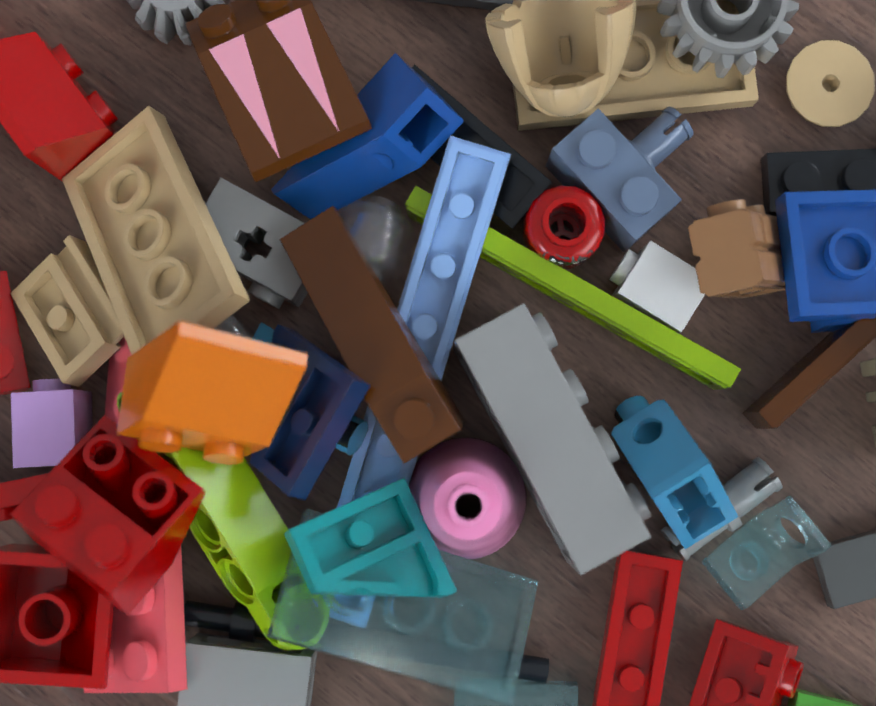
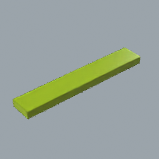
(595, 304)

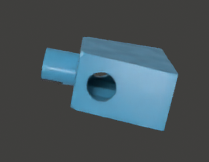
(672, 469)

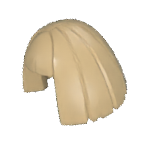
(562, 50)

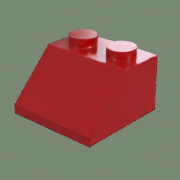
(47, 106)
(50, 622)

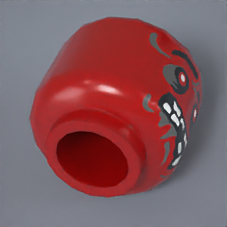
(564, 207)

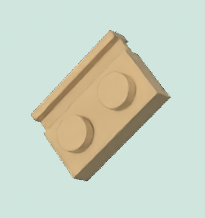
(70, 312)

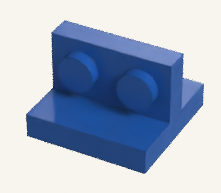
(828, 256)

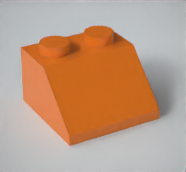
(207, 392)

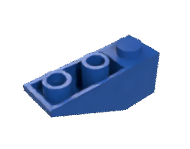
(406, 130)

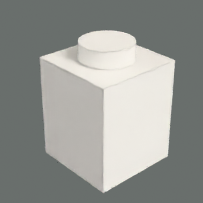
(658, 285)

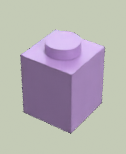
(48, 422)

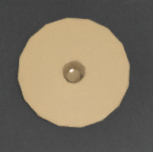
(830, 83)

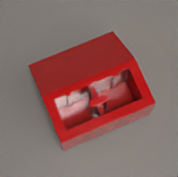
(112, 514)

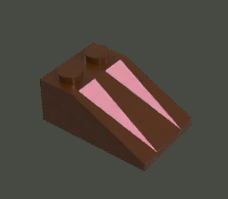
(277, 81)

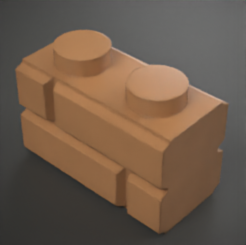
(737, 251)

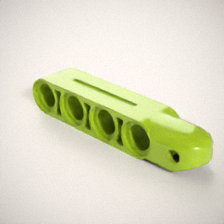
(238, 532)

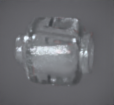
(380, 234)

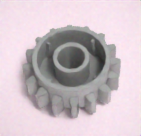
(728, 37)

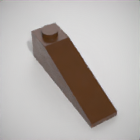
(372, 336)

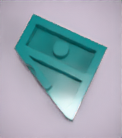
(371, 549)

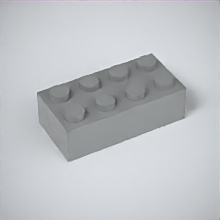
(551, 440)

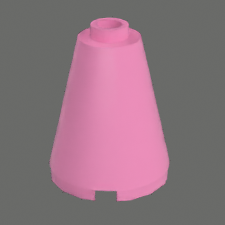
(474, 468)

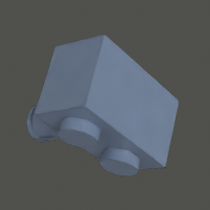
(621, 171)

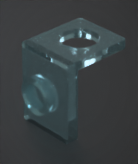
(763, 552)

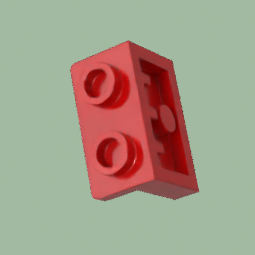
(746, 669)

